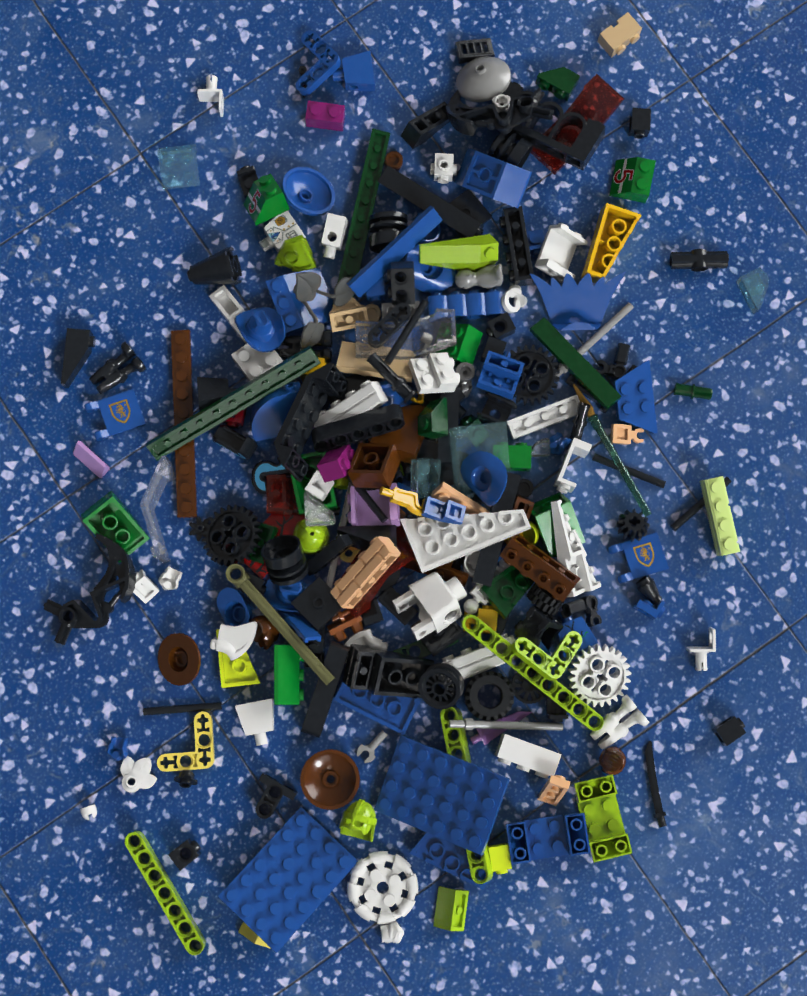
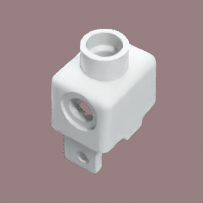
(436, 603)

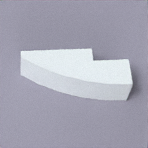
(227, 306)

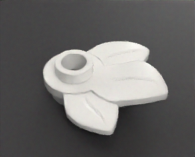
(139, 772)

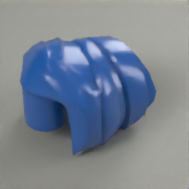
(558, 443)
(118, 748)

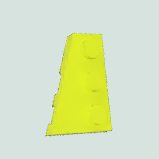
(236, 672)

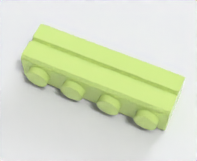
(719, 516)

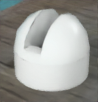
(86, 811)

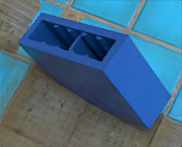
(270, 412)

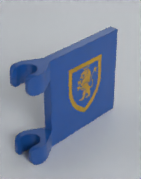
(119, 414)
(642, 557)

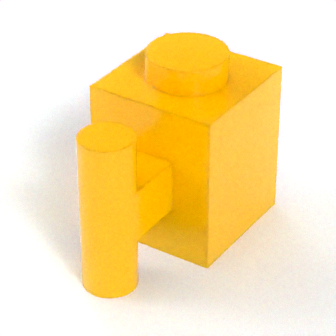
(487, 615)

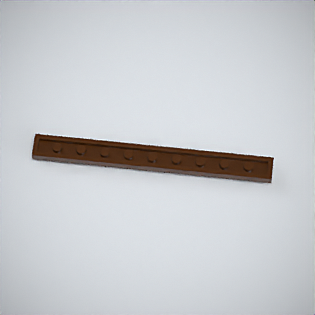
(184, 409)

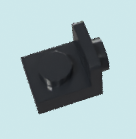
(246, 177)

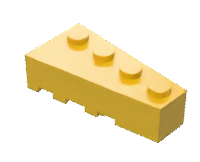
(609, 237)

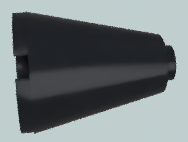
(217, 269)

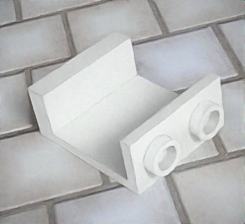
(558, 251)
(578, 448)

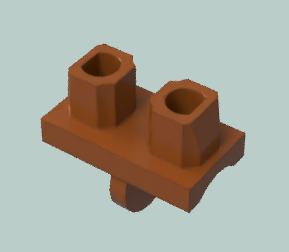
(337, 628)

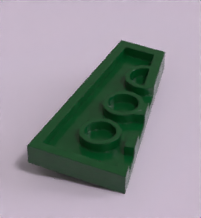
(507, 590)

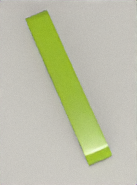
(165, 902)

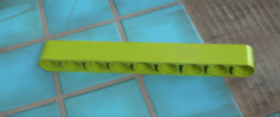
(522, 668)
(452, 746)

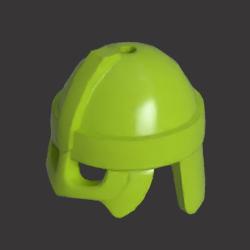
(312, 544)
(359, 820)

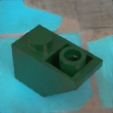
(559, 82)

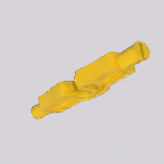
(404, 498)

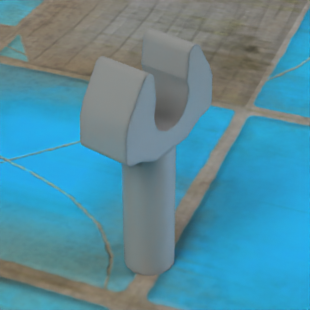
(372, 746)

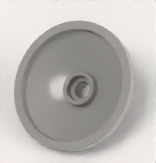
(483, 79)

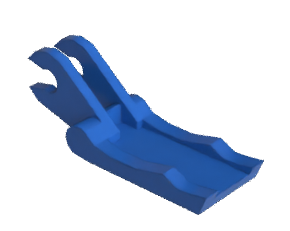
(301, 626)

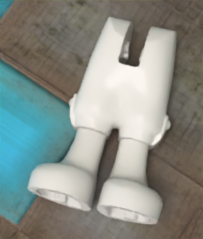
(614, 728)

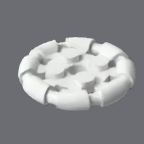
(386, 899)

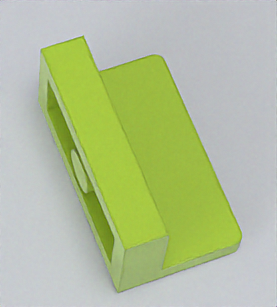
(451, 909)

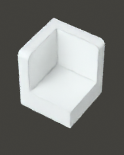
(318, 487)

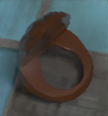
(612, 760)

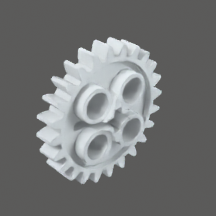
(615, 681)

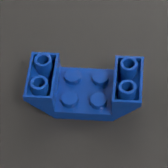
(493, 178)
(547, 837)

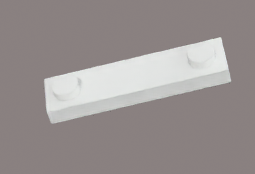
(543, 417)

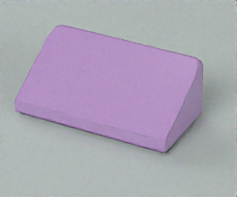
(90, 459)

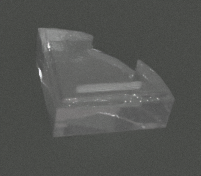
(541, 448)

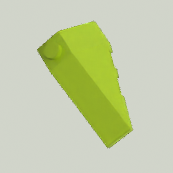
(461, 253)

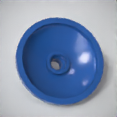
(308, 191)

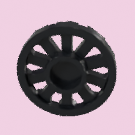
(528, 688)

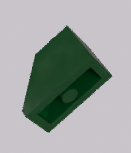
(434, 419)

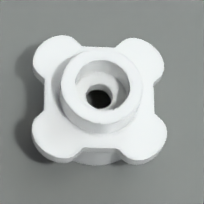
(499, 99)

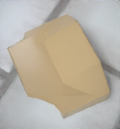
(344, 316)

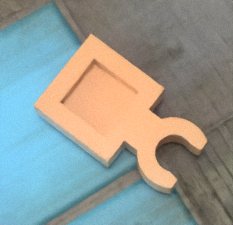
(623, 435)

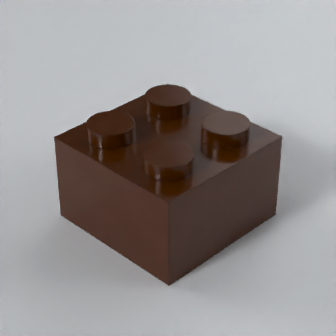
(374, 465)

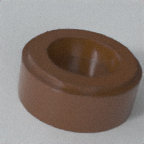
(394, 160)

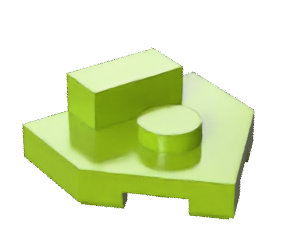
(295, 254)

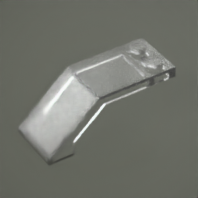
(428, 336)
(162, 474)

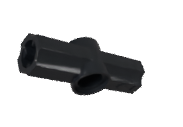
(699, 260)

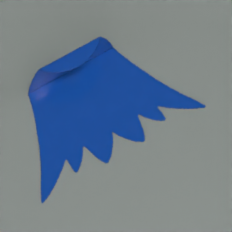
(577, 305)

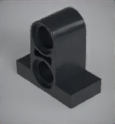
(268, 799)

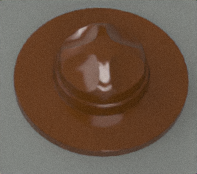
(179, 659)

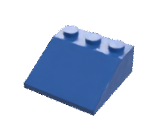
(294, 311)

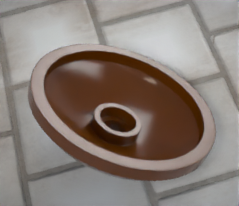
(315, 783)

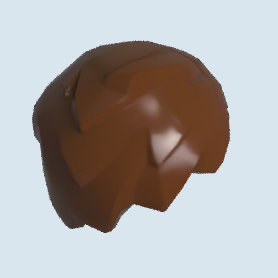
(266, 632)

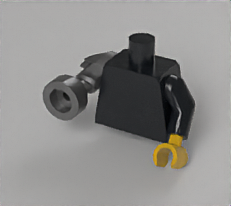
(466, 374)

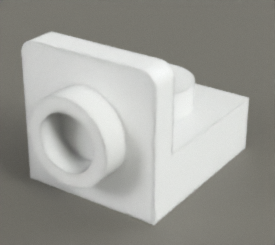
(144, 587)

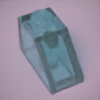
(754, 287)

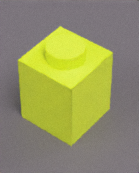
(500, 858)

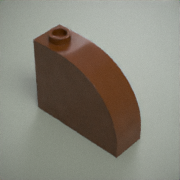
(407, 438)

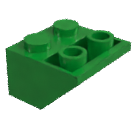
(467, 344)

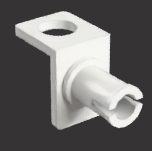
(212, 94)
(701, 651)

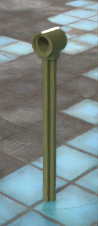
(279, 623)

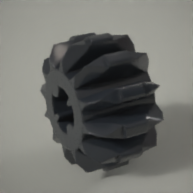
(625, 525)

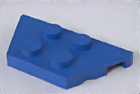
(636, 398)

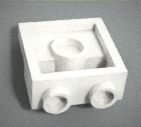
(434, 373)

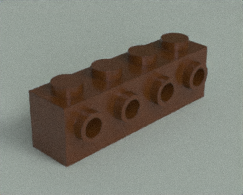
(539, 567)

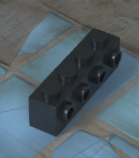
(517, 246)

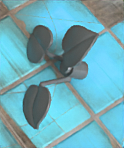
(305, 290)

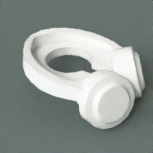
(519, 301)

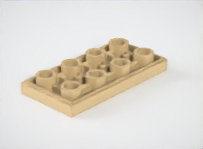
(350, 364)

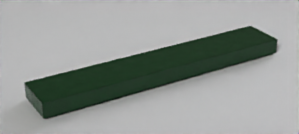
(575, 363)

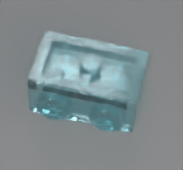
(425, 476)

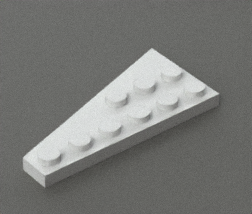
(442, 542)

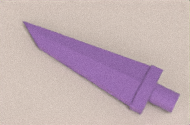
(487, 735)

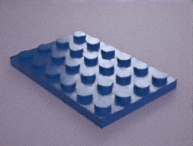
(442, 794)
(288, 879)

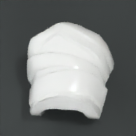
(170, 579)
(391, 933)

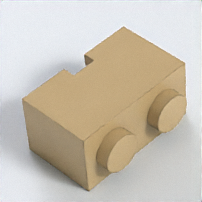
(616, 39)

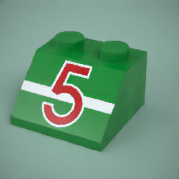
(632, 179)
(265, 200)

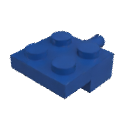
(500, 374)

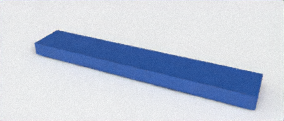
(394, 251)

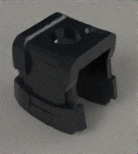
(497, 403)
(538, 627)

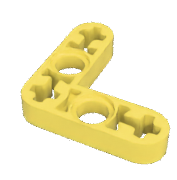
(195, 756)

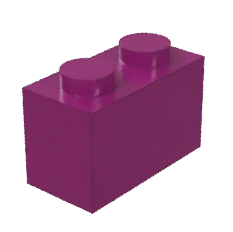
(325, 115)
(336, 463)

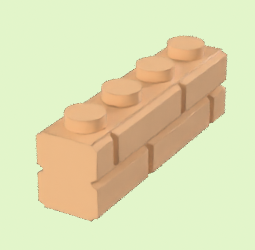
(365, 572)

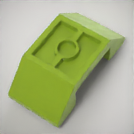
(603, 818)

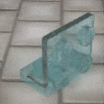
(178, 166)

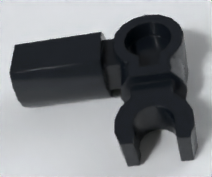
(621, 357)
(588, 605)

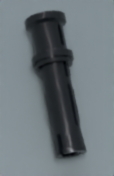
(398, 384)

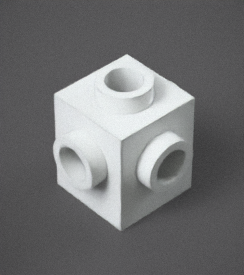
(443, 168)

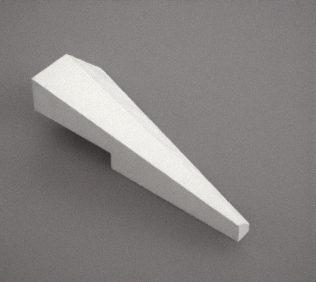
(571, 552)

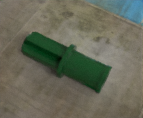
(693, 391)

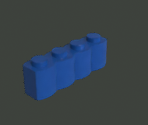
(470, 305)

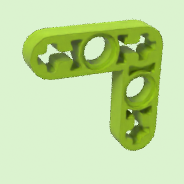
(548, 661)

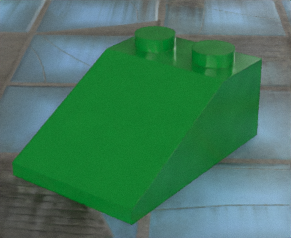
(115, 522)

